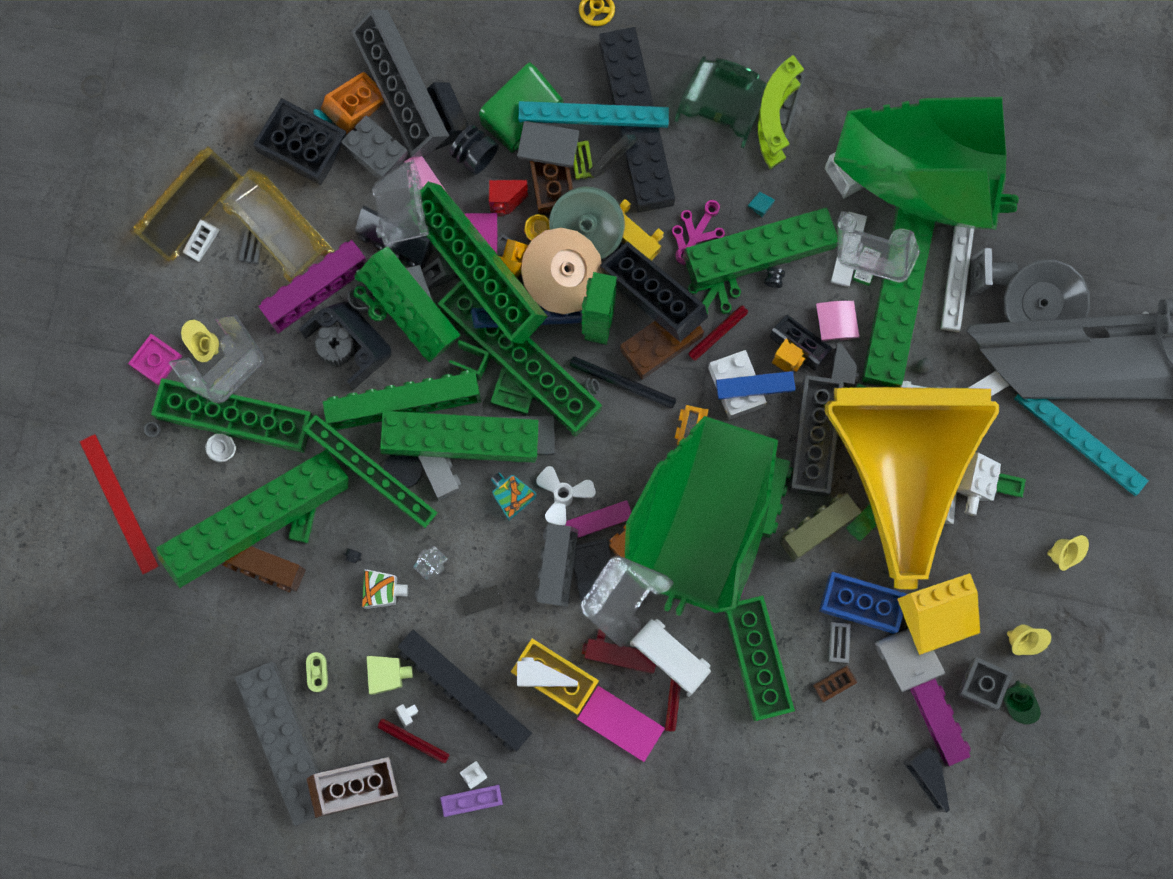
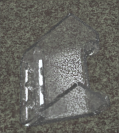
(618, 595)

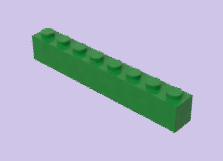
(369, 471)

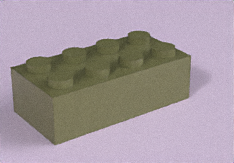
(823, 525)

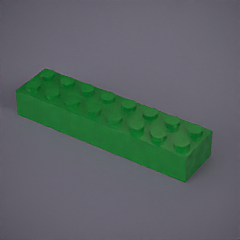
(760, 248)
(411, 397)
(235, 417)
(459, 436)

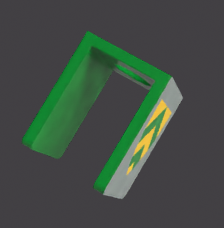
(473, 350)

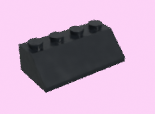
(413, 251)

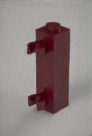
(617, 656)

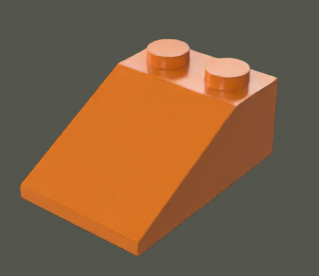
(352, 102)

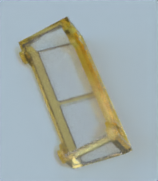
(276, 223)

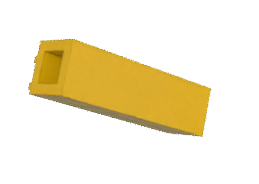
(638, 238)

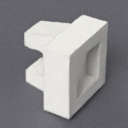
(406, 714)
(473, 775)

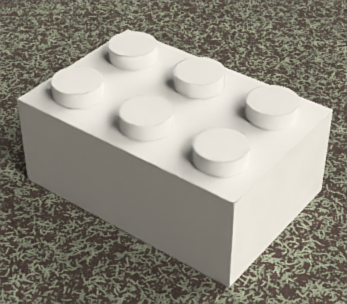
(731, 367)

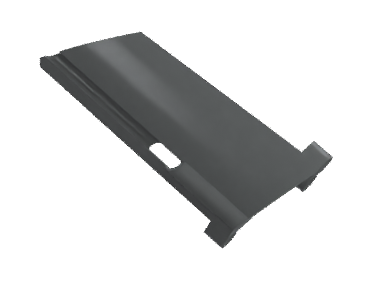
(1062, 363)

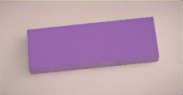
(471, 800)

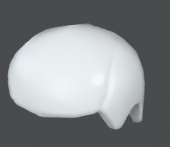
(220, 447)

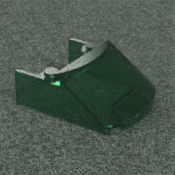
(725, 95)

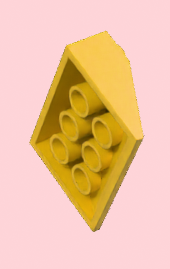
(942, 613)

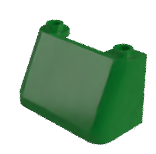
(501, 112)

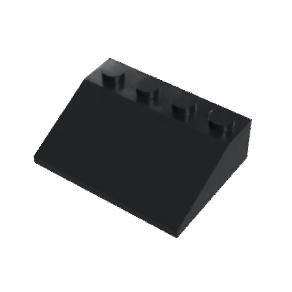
(300, 141)

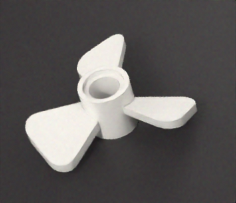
(557, 512)

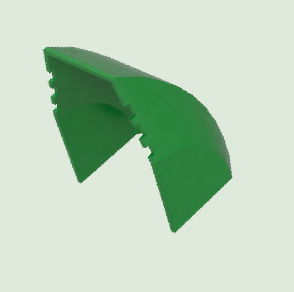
(932, 158)
(705, 514)

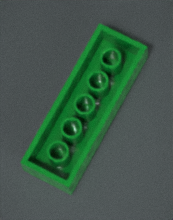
(408, 304)
(598, 307)
(759, 659)

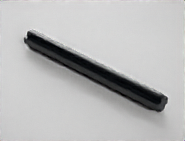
(623, 382)

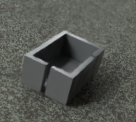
(374, 148)

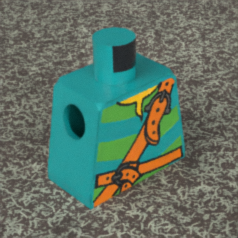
(511, 494)

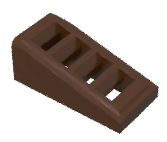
(850, 675)

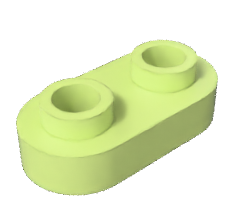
(316, 672)

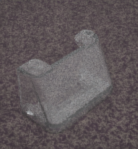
(400, 204)
(875, 255)

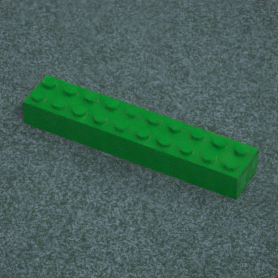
(479, 266)
(897, 311)
(526, 363)
(252, 518)

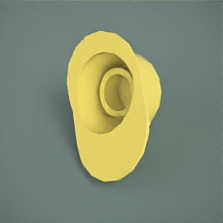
(199, 340)
(1069, 552)
(1028, 640)

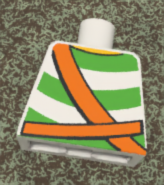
(381, 589)

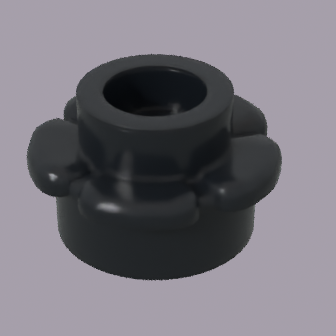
(352, 555)

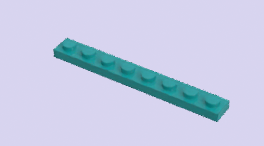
(594, 114)
(1085, 443)

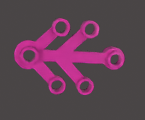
(696, 235)

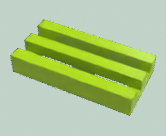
(584, 175)

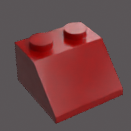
(506, 195)

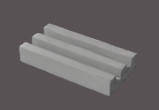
(838, 659)

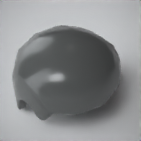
(358, 304)

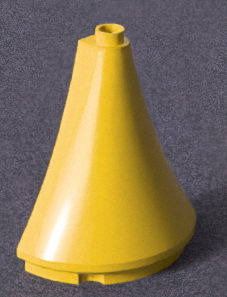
(911, 460)

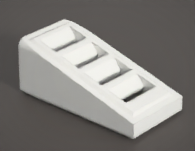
(195, 237)

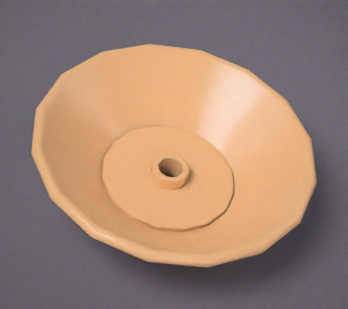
(545, 273)

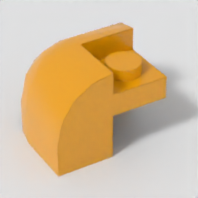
(513, 256)

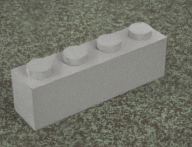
(440, 476)

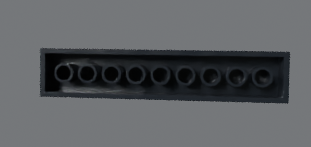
(630, 87)

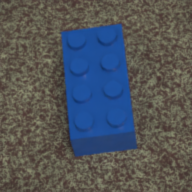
(862, 602)

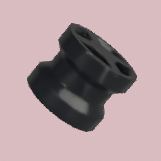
(774, 277)

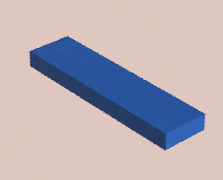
(755, 385)

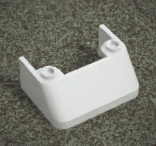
(671, 656)

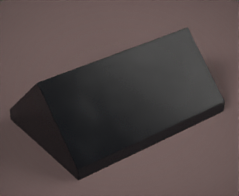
(795, 333)

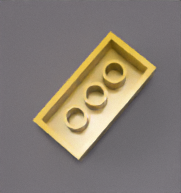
(570, 697)

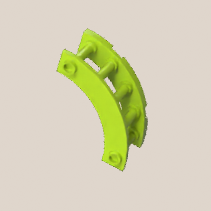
(770, 131)

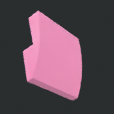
(837, 320)

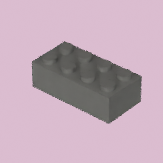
(557, 565)

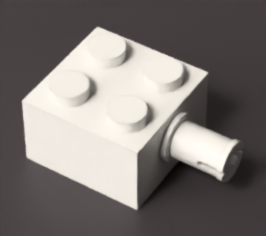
(979, 482)

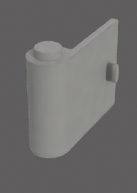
(906, 663)

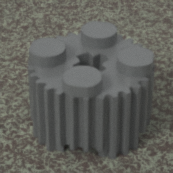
(327, 338)

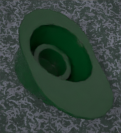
(1022, 703)

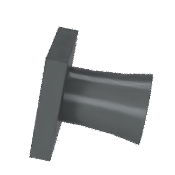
(986, 273)

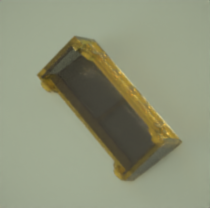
(185, 203)

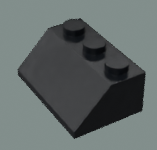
(448, 110)

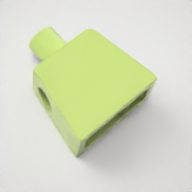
(386, 674)

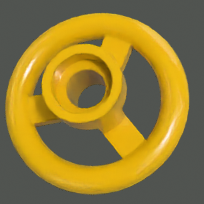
(600, 3)

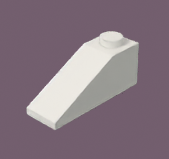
(535, 674)

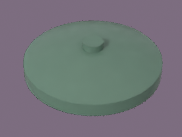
(591, 214)

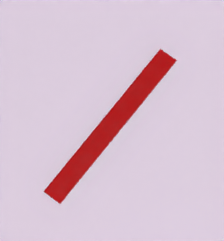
(119, 504)

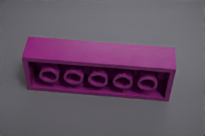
(313, 287)

